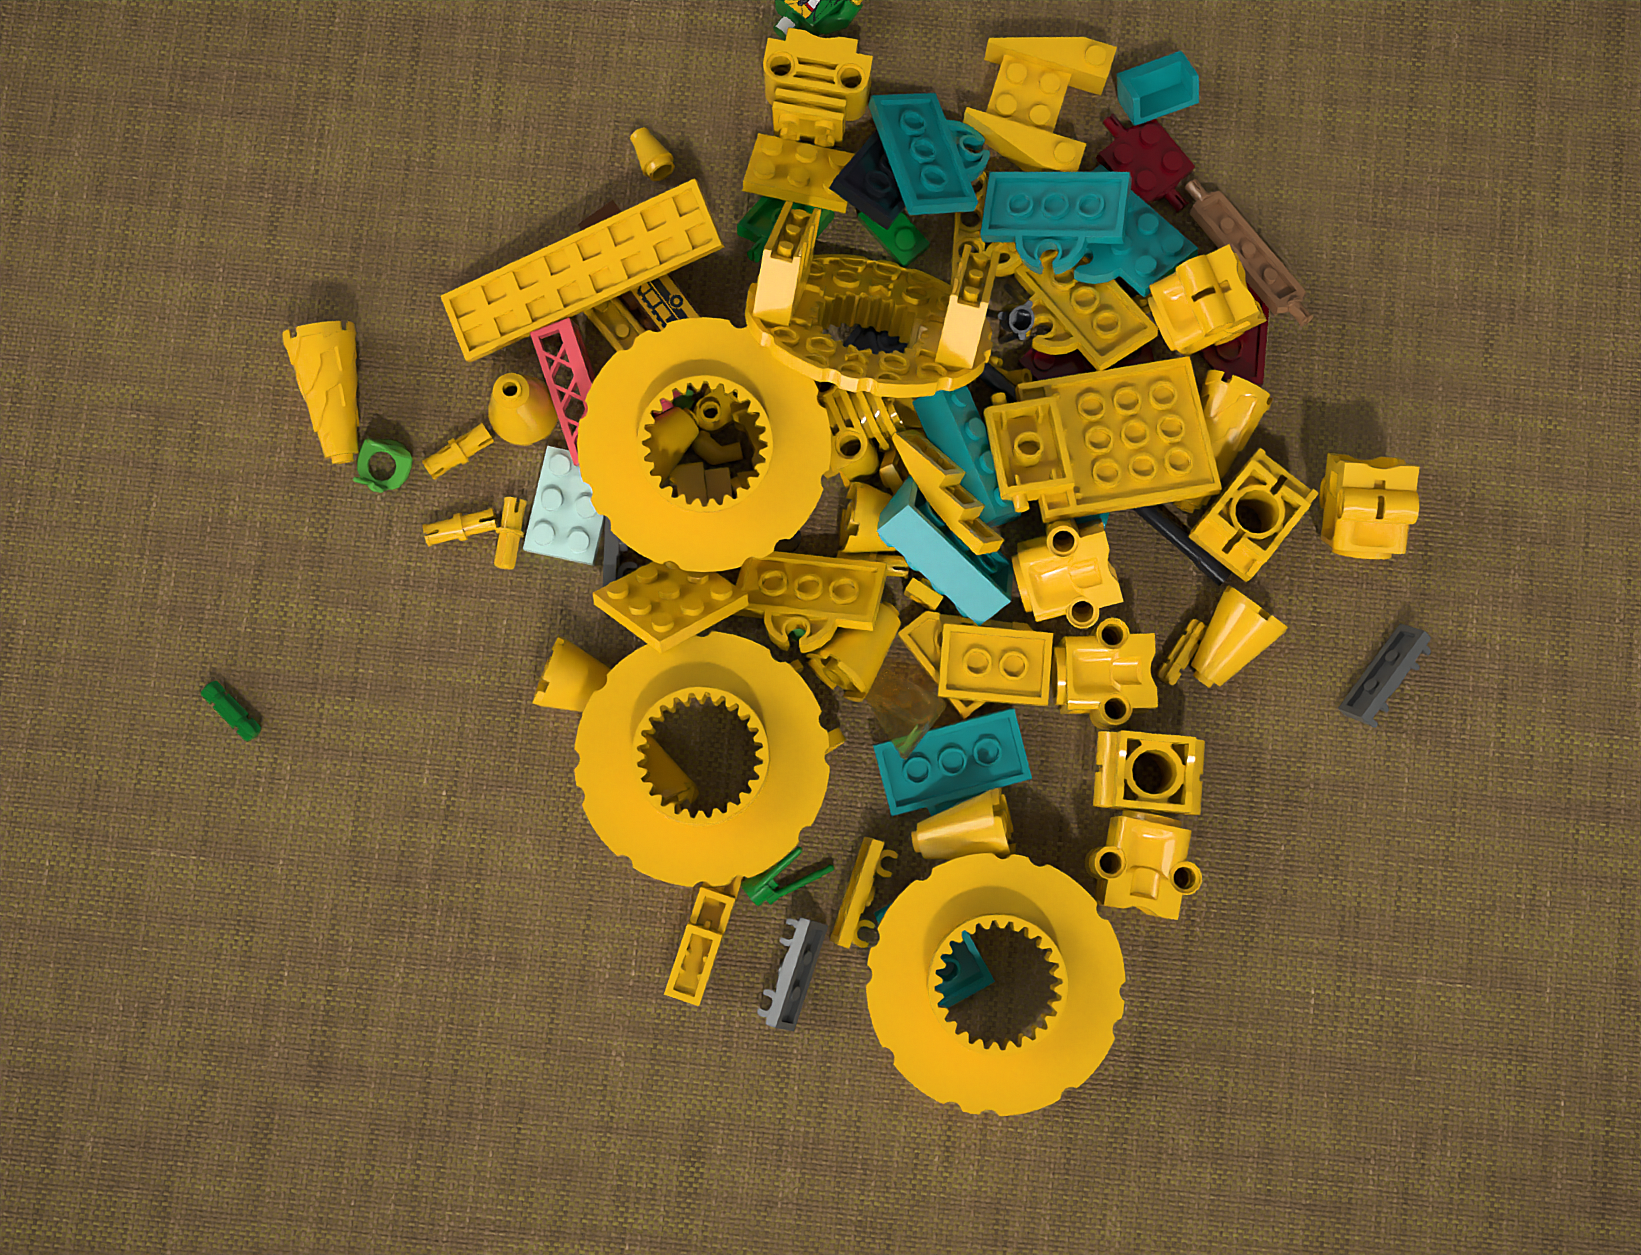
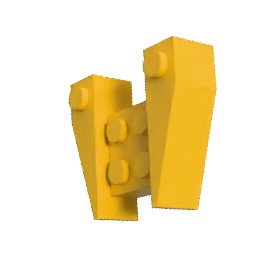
(1031, 94)

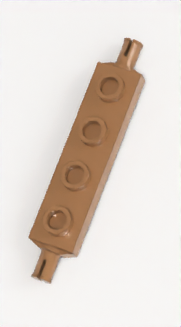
(1262, 267)

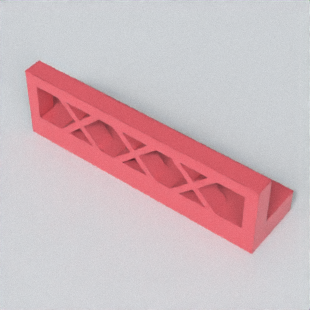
(582, 369)

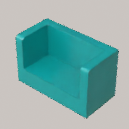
(1158, 88)

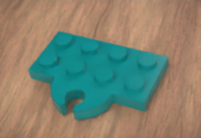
(929, 153)
(1055, 213)
(1148, 254)
(954, 763)

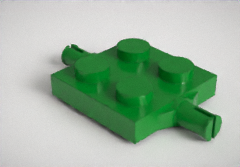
(762, 218)

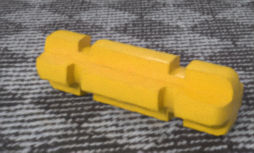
(1182, 652)

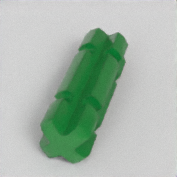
(231, 711)

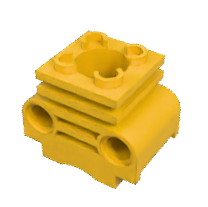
(815, 86)
(853, 424)
(1276, 499)

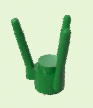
(762, 886)

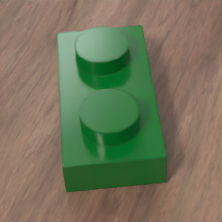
(901, 240)

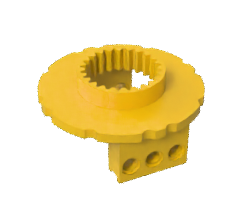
(808, 292)
(667, 527)
(727, 844)
(904, 980)

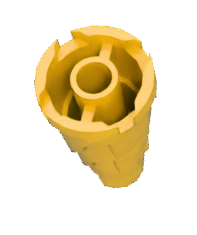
(328, 381)
(1231, 416)

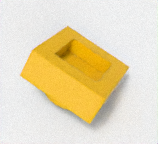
(893, 470)
(923, 594)

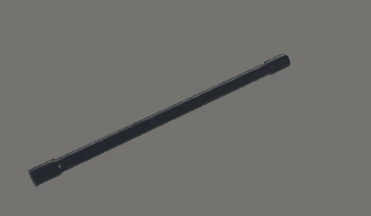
(1151, 514)

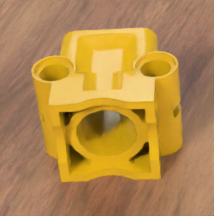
(1204, 302)
(1368, 505)
(1063, 572)
(1092, 673)
(1180, 766)
(1144, 860)

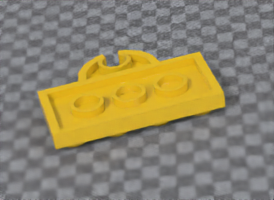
(1083, 315)
(811, 595)

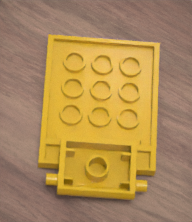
(1103, 441)

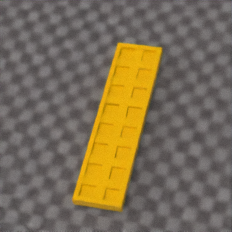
(582, 270)

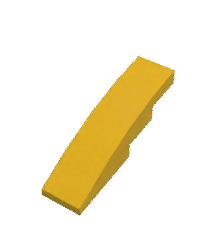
(940, 484)
(702, 941)

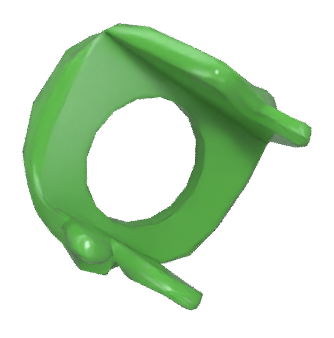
(399, 453)

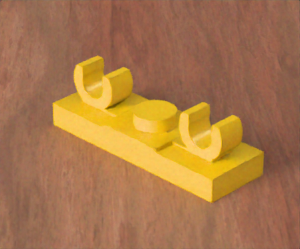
(860, 893)

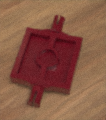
(1151, 159)

